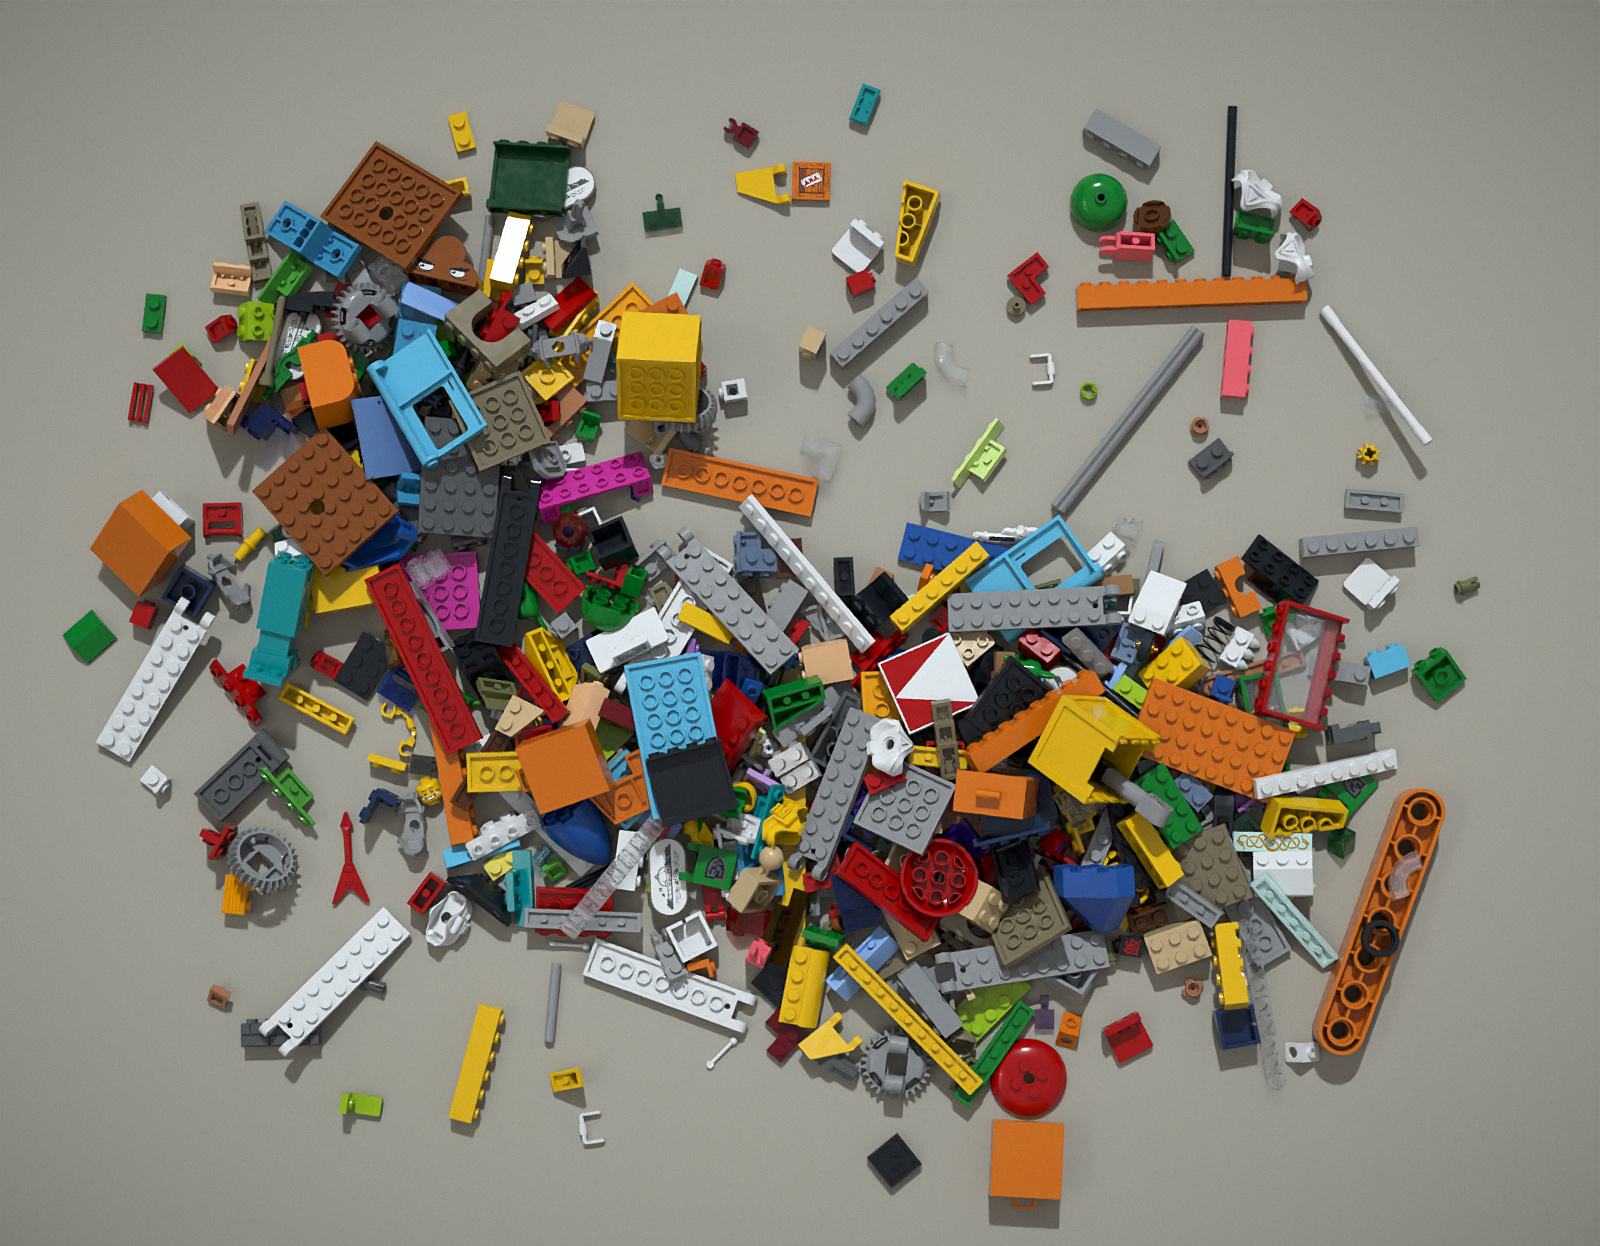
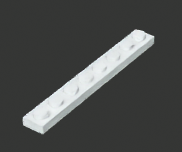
(1325, 773)

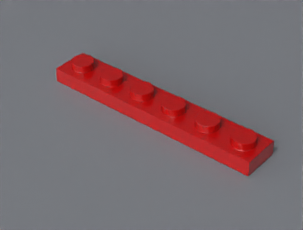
(533, 682)

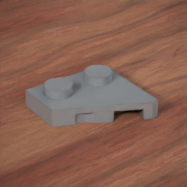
(822, 622)

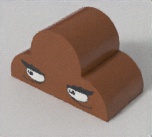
(446, 267)

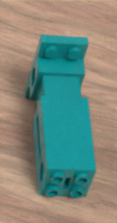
(281, 619)

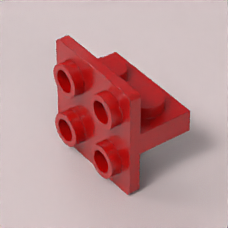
(218, 840)

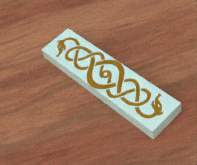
(1260, 843)

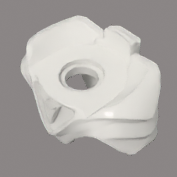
(1257, 193)
(1293, 257)
(884, 754)
(446, 934)

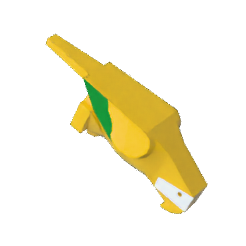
(698, 832)

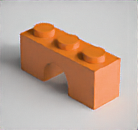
(1241, 603)

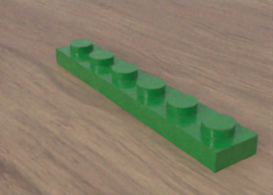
(997, 1049)

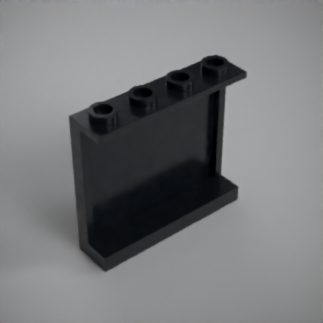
(691, 782)

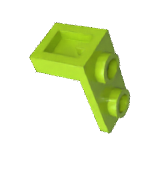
(360, 1104)

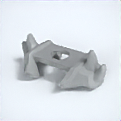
(575, 344)
(218, 569)
(413, 811)

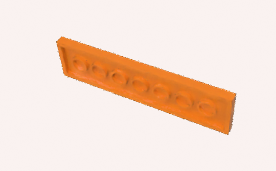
(738, 481)

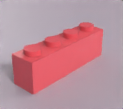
(1236, 359)

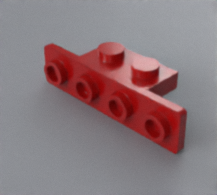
(501, 321)
(876, 653)
(243, 690)

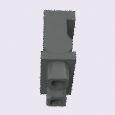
(1358, 731)

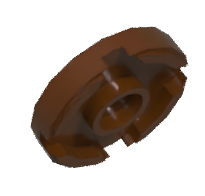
(1152, 217)

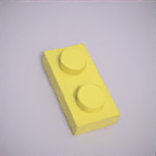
(499, 865)

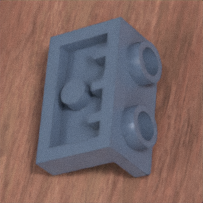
(1125, 647)

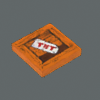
(811, 181)

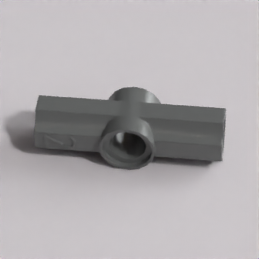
(839, 1065)

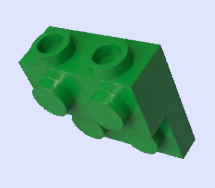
(1438, 673)

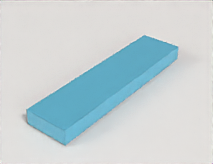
(460, 856)

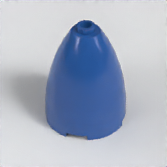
(579, 831)

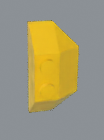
(551, 661)

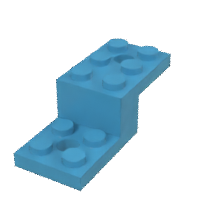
(313, 240)
(412, 323)

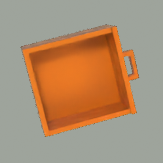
(140, 543)
(564, 766)
(995, 794)
(1026, 1160)

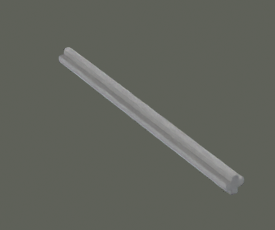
(1127, 420)

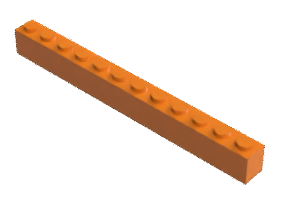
(1190, 294)

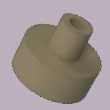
(1015, 310)

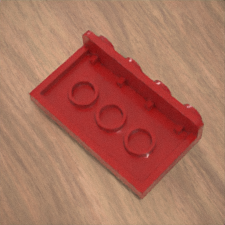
(567, 899)

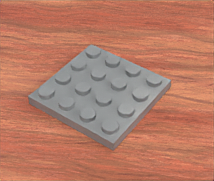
(909, 810)

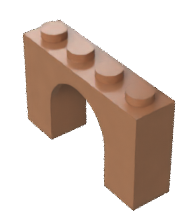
(570, 405)

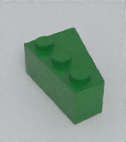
(792, 699)

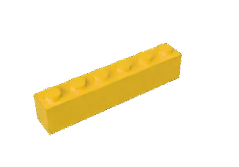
(939, 587)
(475, 1063)

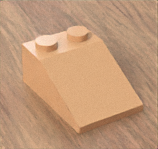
(220, 409)

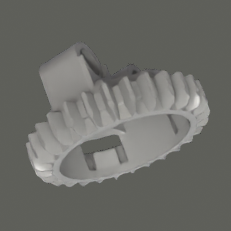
(355, 331)
(705, 415)
(274, 850)
(876, 1061)

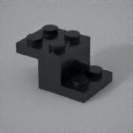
(877, 602)

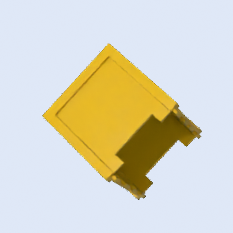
(1078, 737)

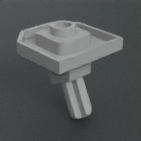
(575, 224)
(546, 461)

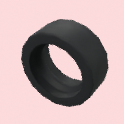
(1395, 939)

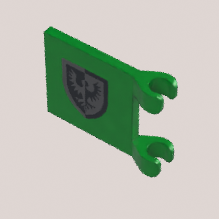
(1350, 791)
(712, 868)

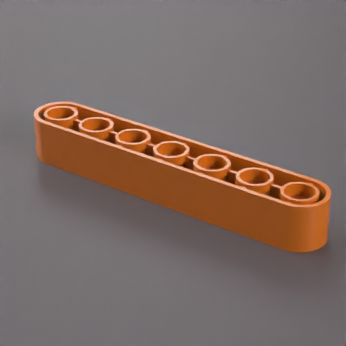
(1371, 900)

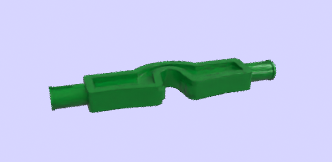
(283, 374)

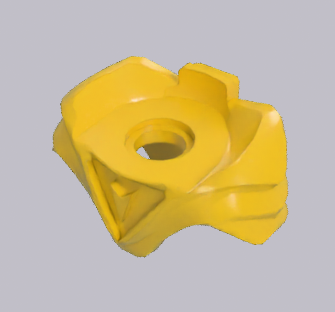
(783, 824)

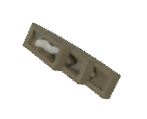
(256, 242)
(945, 738)

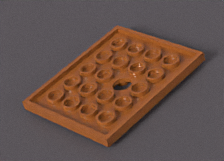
(386, 182)
(352, 504)

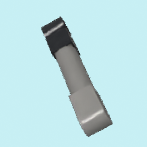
(1146, 803)

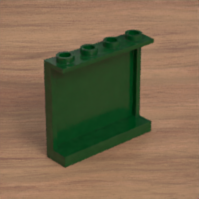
(529, 178)

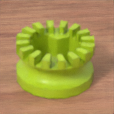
(1094, 389)

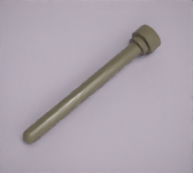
(267, 377)

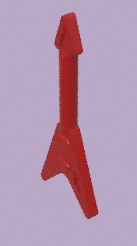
(349, 876)

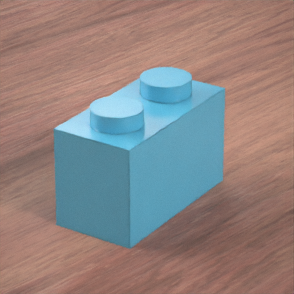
(1387, 661)

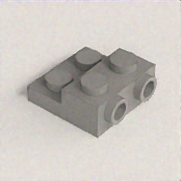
(794, 766)

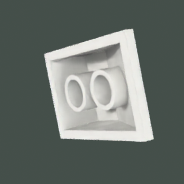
(1157, 603)

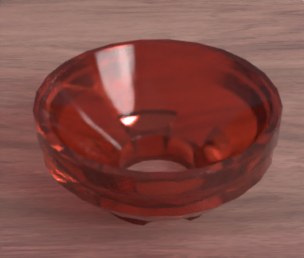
(577, 523)

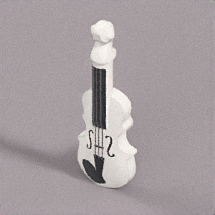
(1007, 536)

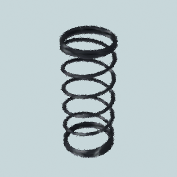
(1223, 623)

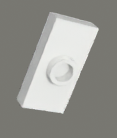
(573, 453)

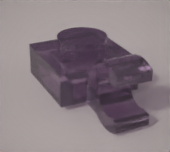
(1044, 1016)

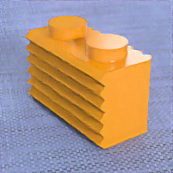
(236, 896)

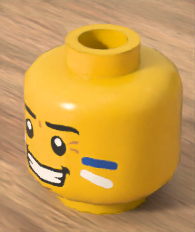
(429, 790)

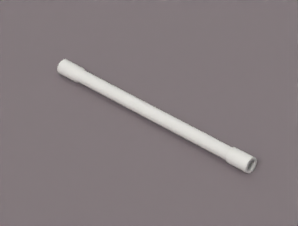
(1418, 430)

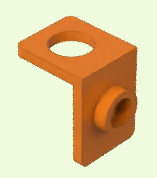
(1069, 1028)

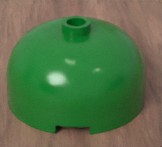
(1096, 214)
(602, 617)

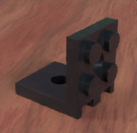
(479, 660)

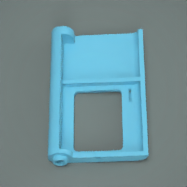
(412, 377)
(1006, 570)

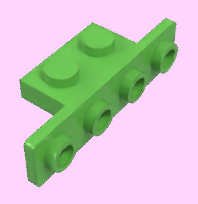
(286, 279)
(292, 790)

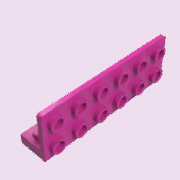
(594, 481)

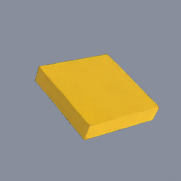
(547, 381)

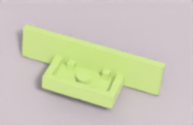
(983, 457)

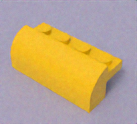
(804, 986)

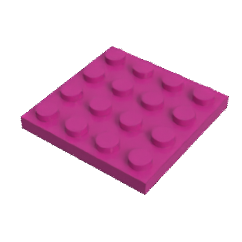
(456, 594)

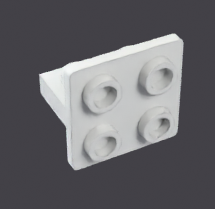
(743, 830)

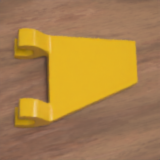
(761, 184)
(827, 1042)

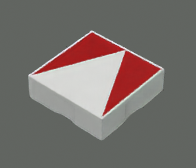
(927, 675)

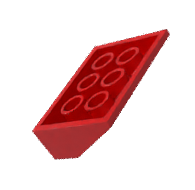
(735, 720)

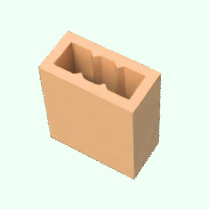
(827, 660)
(585, 703)

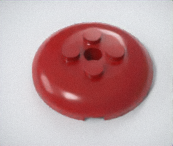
(958, 883)
(1034, 1097)

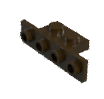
(784, 926)

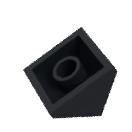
(578, 261)

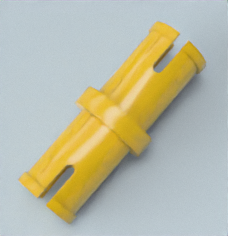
(250, 544)

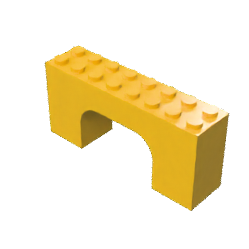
(341, 590)

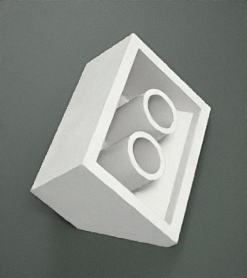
(1288, 869)

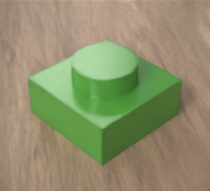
(554, 869)

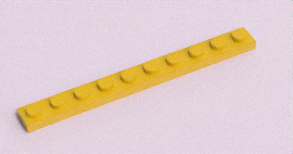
(907, 1019)

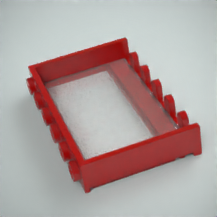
(1299, 665)

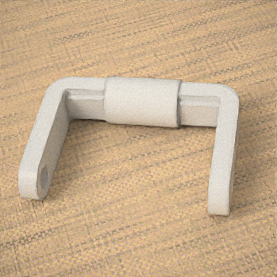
(1050, 368)
(583, 1130)

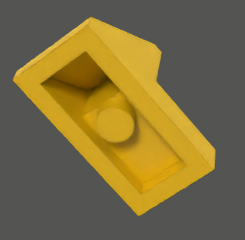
(566, 1079)

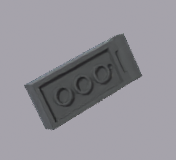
(241, 776)

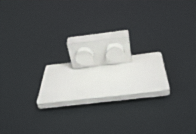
(637, 637)

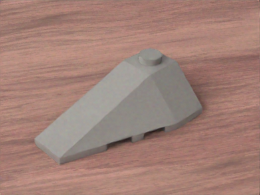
(1072, 986)

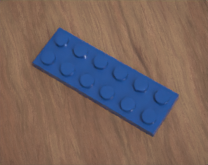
(939, 548)

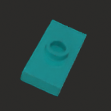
(864, 104)

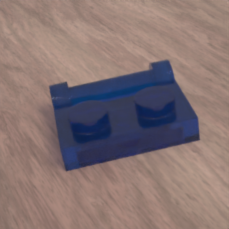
(396, 692)

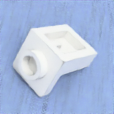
(156, 780)

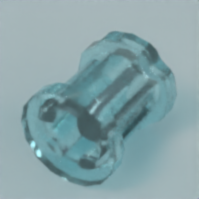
(542, 855)

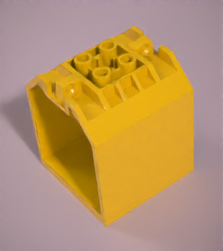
(659, 366)

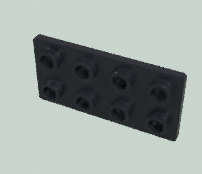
(343, 433)
(1277, 573)

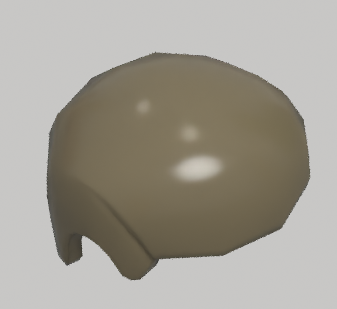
(962, 1043)

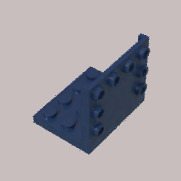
(1002, 829)

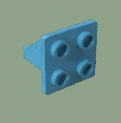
(408, 488)

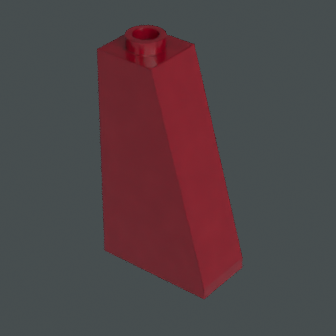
(617, 715)

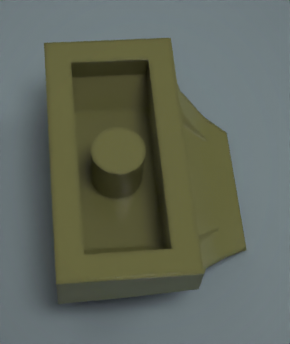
(496, 692)

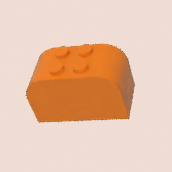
(329, 382)

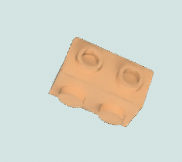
(231, 279)

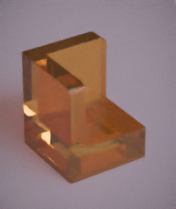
(293, 400)

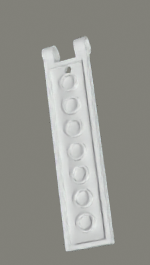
(677, 631)
(153, 682)
(337, 979)
(648, 979)

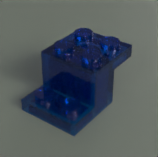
(266, 421)
(733, 666)
(854, 908)

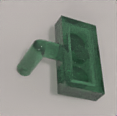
(662, 218)

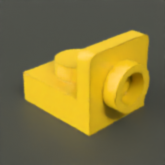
(534, 270)

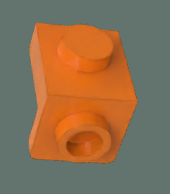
(697, 963)

